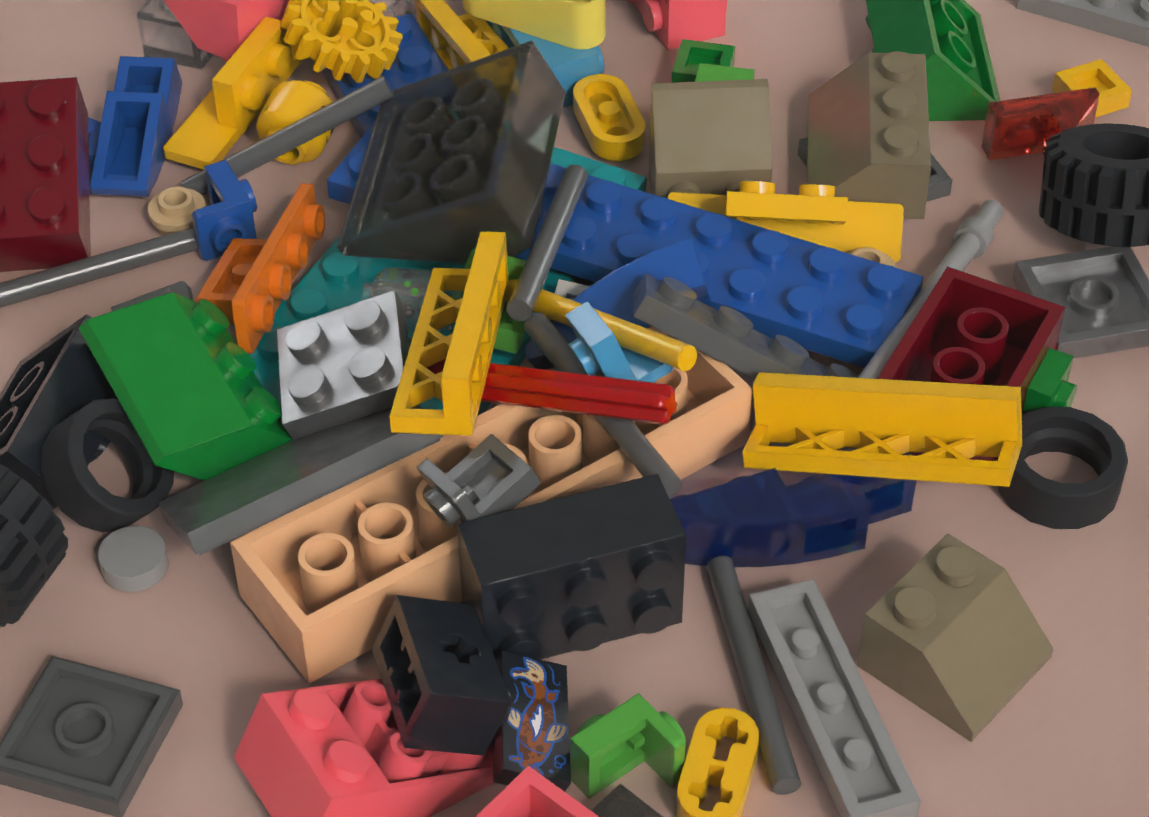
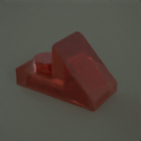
(1027, 123)

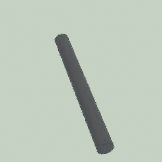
(300, 131)
(547, 243)
(97, 267)
(623, 432)
(753, 676)

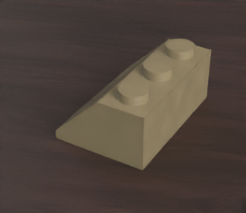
(873, 132)

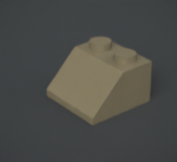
(709, 136)
(954, 638)

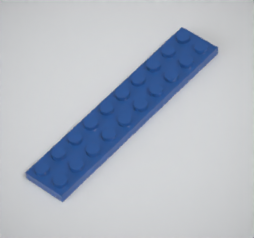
(777, 281)

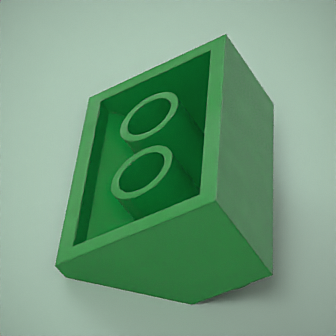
(954, 48)
(185, 384)

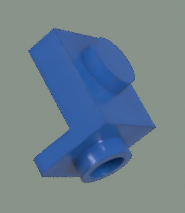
(228, 214)

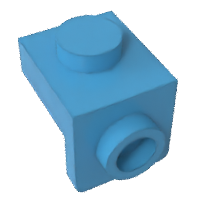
(600, 353)

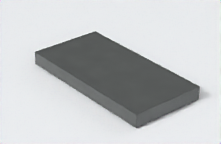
(286, 479)

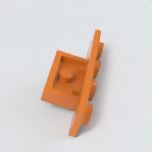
(260, 272)

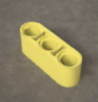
(563, 22)

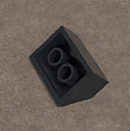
(43, 393)

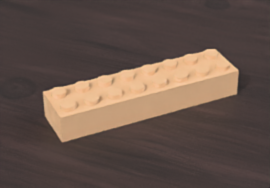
(335, 565)

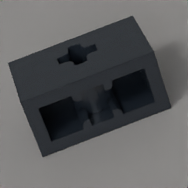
(441, 676)

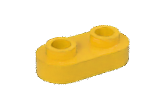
(609, 117)

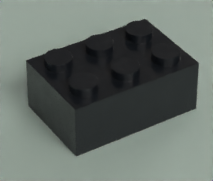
(576, 569)

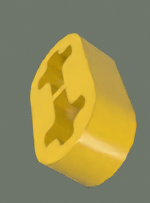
(704, 770)

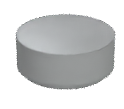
(133, 558)

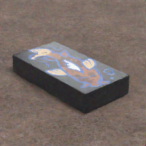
(537, 721)

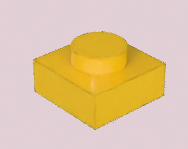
(1112, 89)

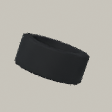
(75, 487)
(1067, 504)

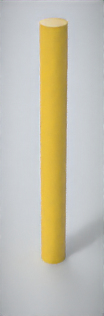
(629, 335)

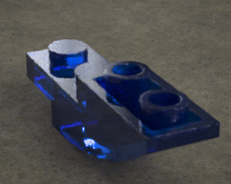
(774, 524)

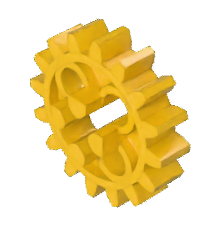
(343, 36)

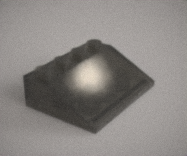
(457, 161)

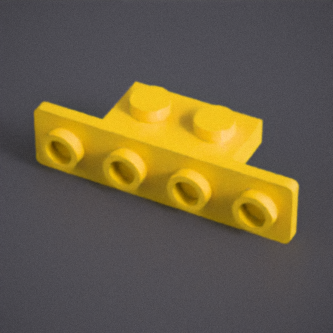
(236, 97)
(810, 216)

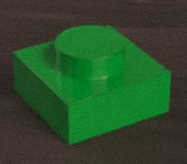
(696, 52)
(1050, 383)

